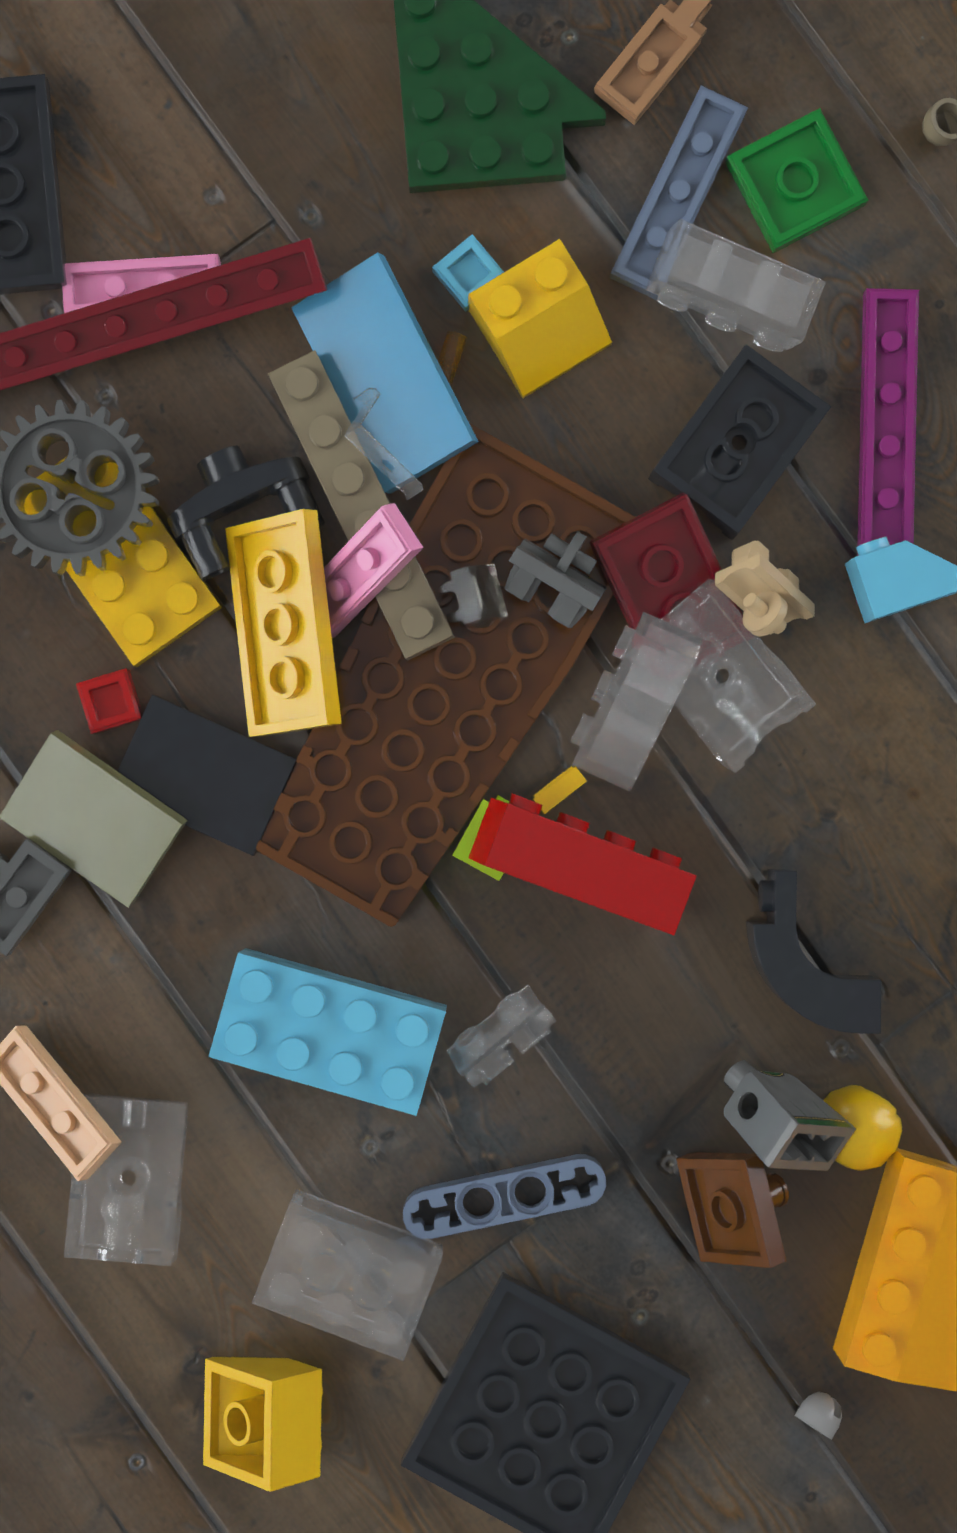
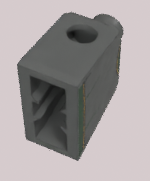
(784, 1119)

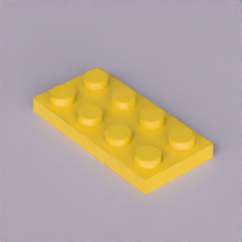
(149, 594)
(283, 624)

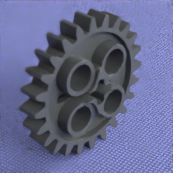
(90, 446)

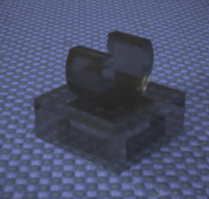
(477, 594)

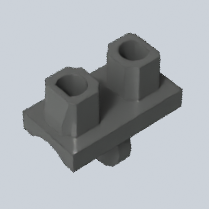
(536, 565)

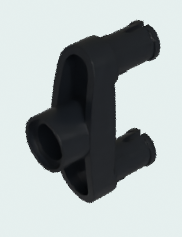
(229, 488)

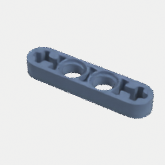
(506, 1205)

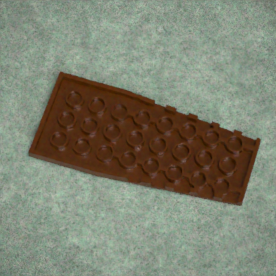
(431, 733)

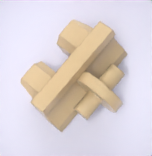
(762, 591)

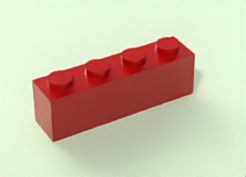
(581, 865)

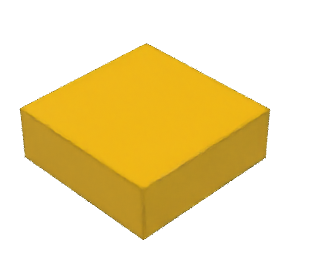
(559, 788)

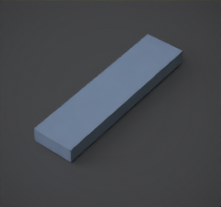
(680, 184)

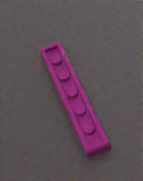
(888, 415)

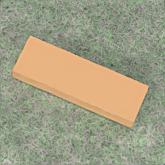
(54, 1104)

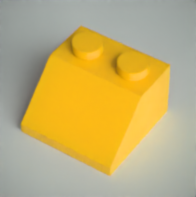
(540, 318)
(263, 1420)

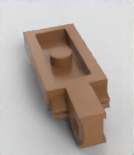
(653, 57)

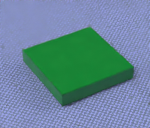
(796, 180)

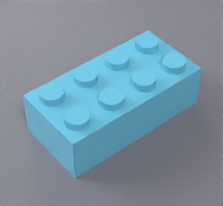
(328, 1031)

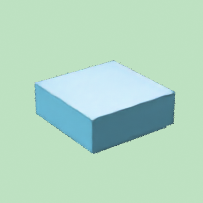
(466, 270)

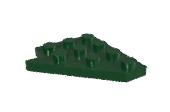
(480, 101)

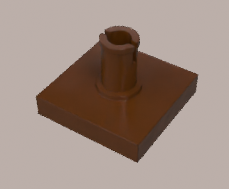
(733, 1208)

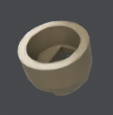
(944, 128)

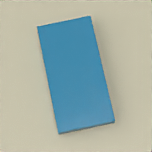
(374, 341)

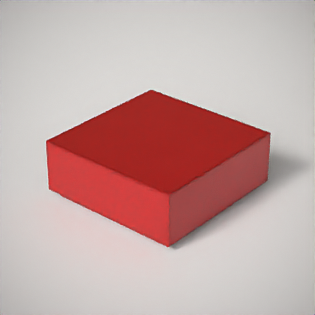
(110, 701)

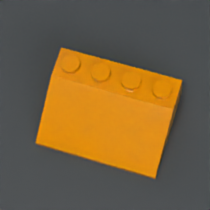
(905, 1281)

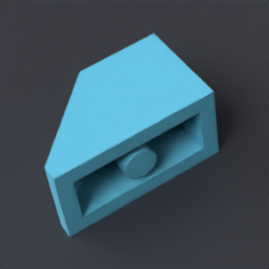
(898, 577)

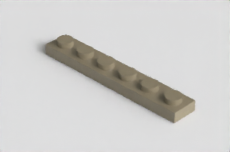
(356, 496)

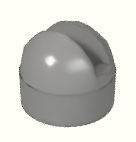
(821, 1413)

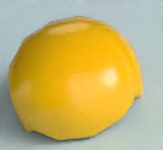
(875, 1123)

